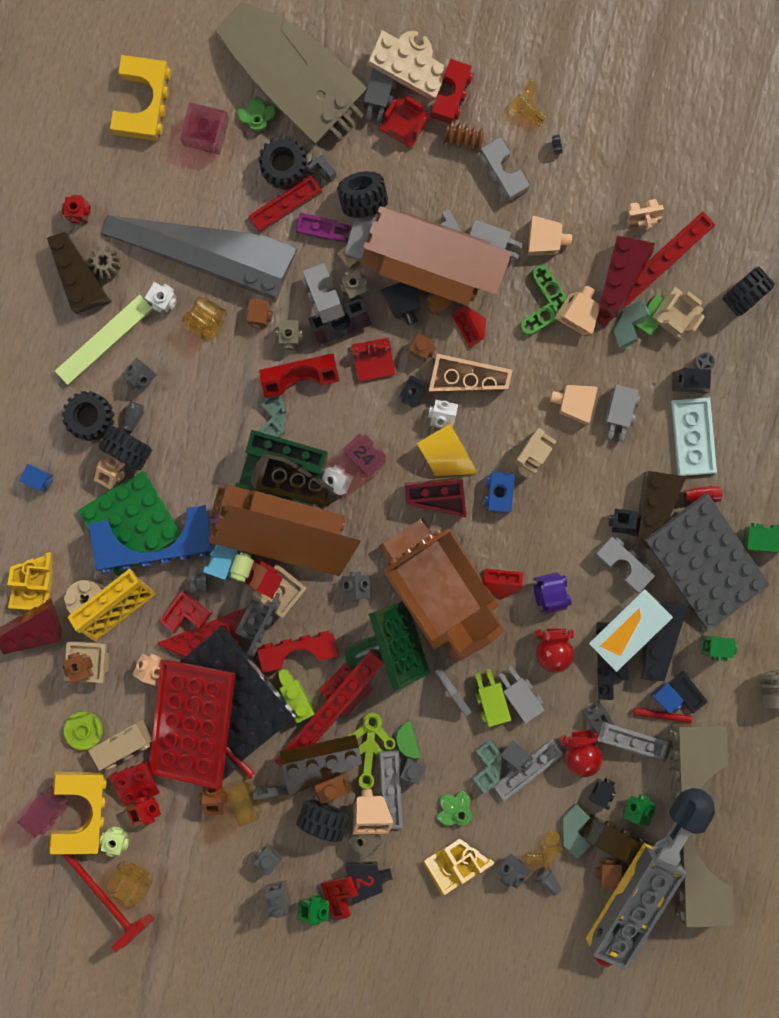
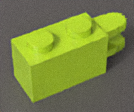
(295, 696)
(492, 700)

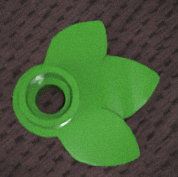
(256, 112)
(452, 807)

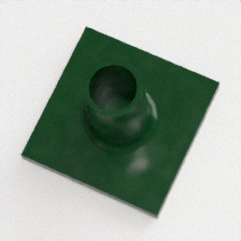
(396, 643)

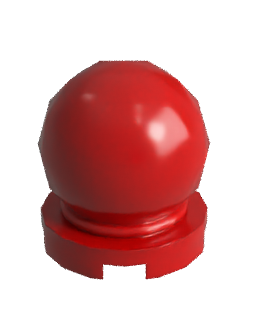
(554, 650)
(582, 754)

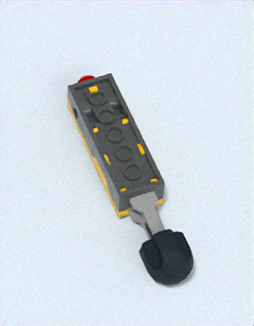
(648, 885)

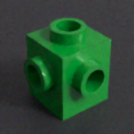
(640, 810)
(313, 910)

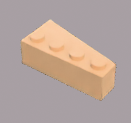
(462, 375)

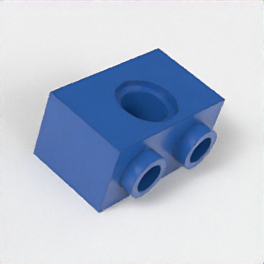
(504, 481)

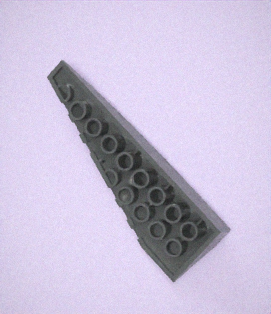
(232, 256)

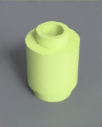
(241, 567)

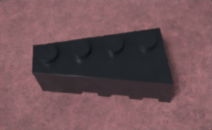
(660, 648)

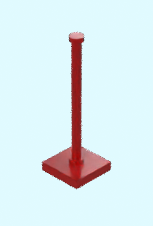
(131, 930)

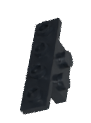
(606, 673)

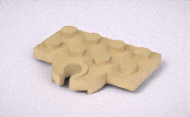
(408, 62)

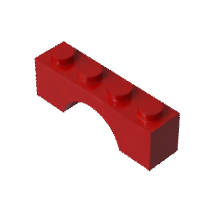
(318, 369)
(273, 657)

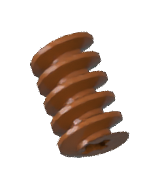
(464, 136)

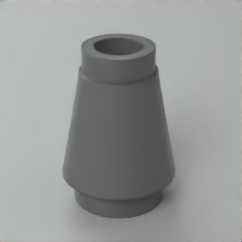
(132, 415)
(547, 880)

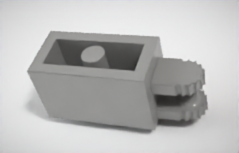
(497, 237)
(621, 410)
(521, 696)

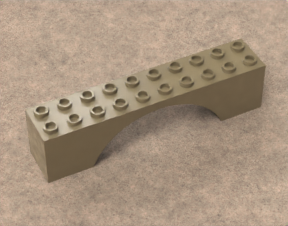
(697, 755)

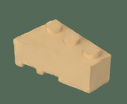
(121, 746)

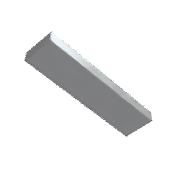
(633, 741)
(514, 781)
(391, 785)

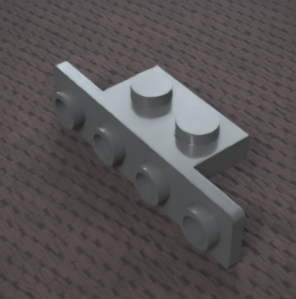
(254, 620)

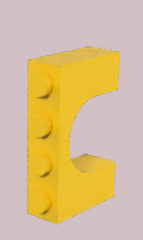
(148, 122)
(86, 838)

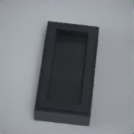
(688, 691)

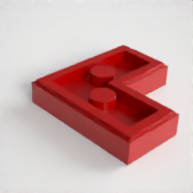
(184, 608)
(336, 892)

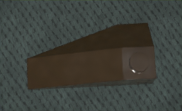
(285, 478)

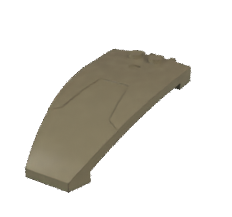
(292, 71)

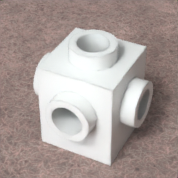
(155, 297)
(442, 414)
(338, 479)

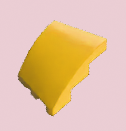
(446, 453)
(30, 583)
(455, 865)

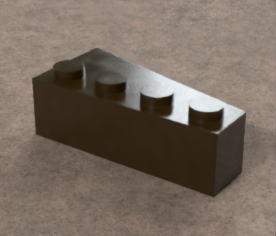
(656, 504)
(611, 839)

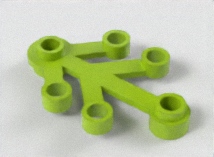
(370, 745)

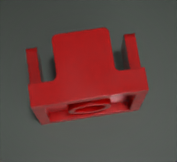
(405, 120)

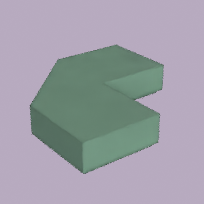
(631, 315)
(277, 410)
(490, 775)
(572, 822)

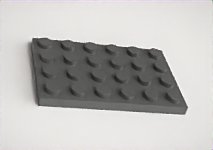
(707, 562)

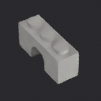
(510, 184)
(327, 304)
(638, 574)

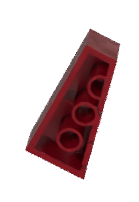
(625, 268)

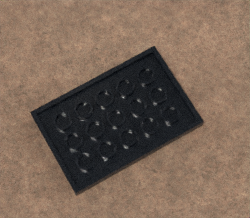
(256, 705)

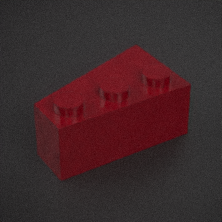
(438, 495)
(31, 630)

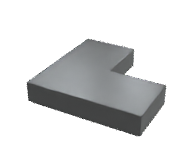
(452, 691)

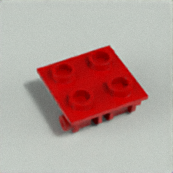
(373, 359)
(334, 682)
(134, 783)

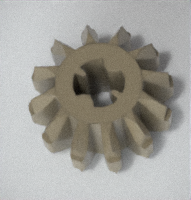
(108, 255)

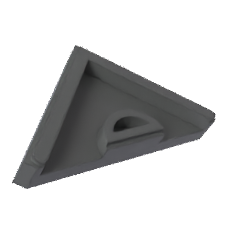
(269, 791)

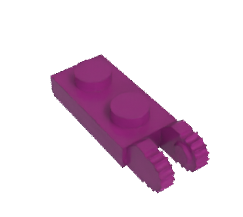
(321, 227)

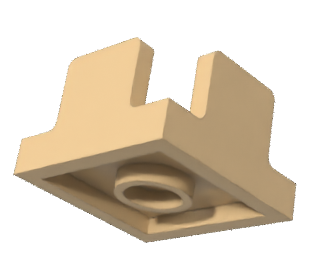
(679, 313)
(535, 451)
(289, 590)
(98, 654)

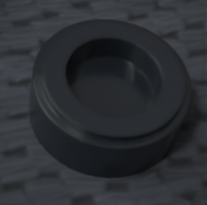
(556, 143)

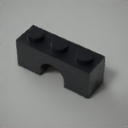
(355, 318)

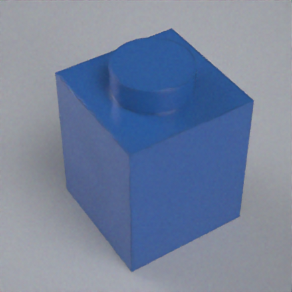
(36, 478)
(667, 698)

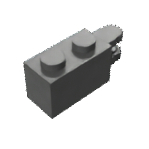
(379, 94)
(278, 899)

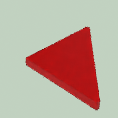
(187, 641)

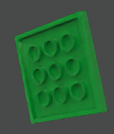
(134, 515)

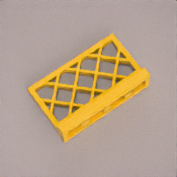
(102, 604)

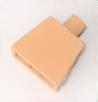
(546, 237)
(579, 311)
(576, 402)
(371, 814)

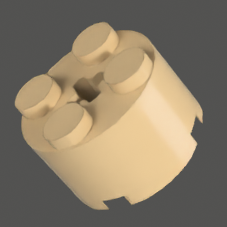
(75, 594)

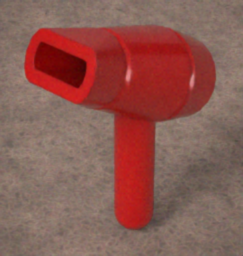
(714, 492)

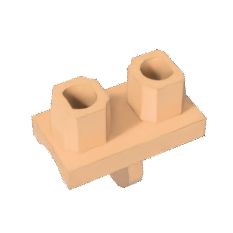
(645, 216)

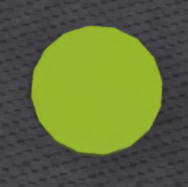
(83, 730)

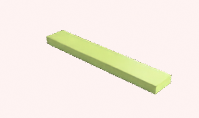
(104, 340)

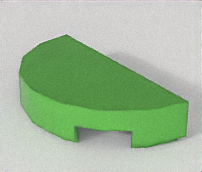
(407, 742)

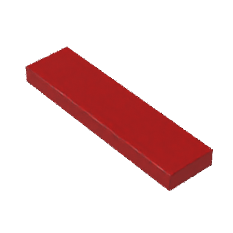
(285, 204)

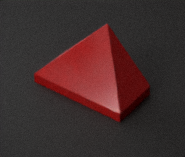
(471, 325)
(503, 582)

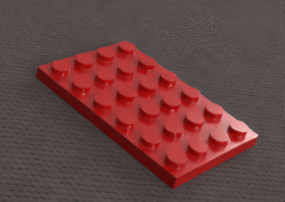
(191, 723)

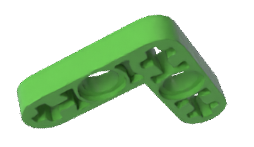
(551, 307)

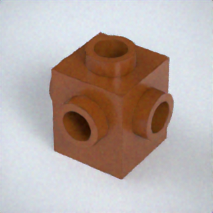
(76, 674)
(212, 801)

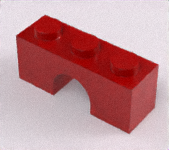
(447, 107)
(263, 578)

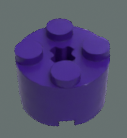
(551, 593)

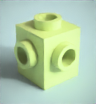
(119, 836)

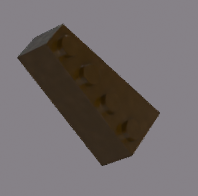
(77, 278)
(318, 762)

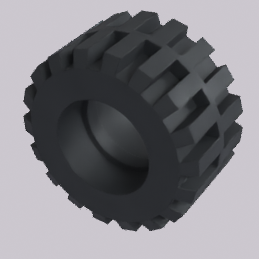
(283, 147)
(362, 194)
(748, 291)
(72, 412)
(125, 448)
(322, 821)

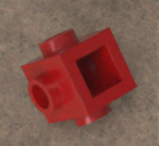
(79, 214)
(143, 811)

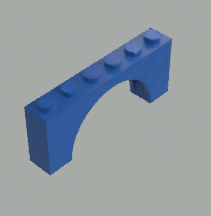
(112, 554)

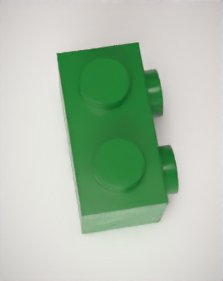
(761, 539)
(718, 647)

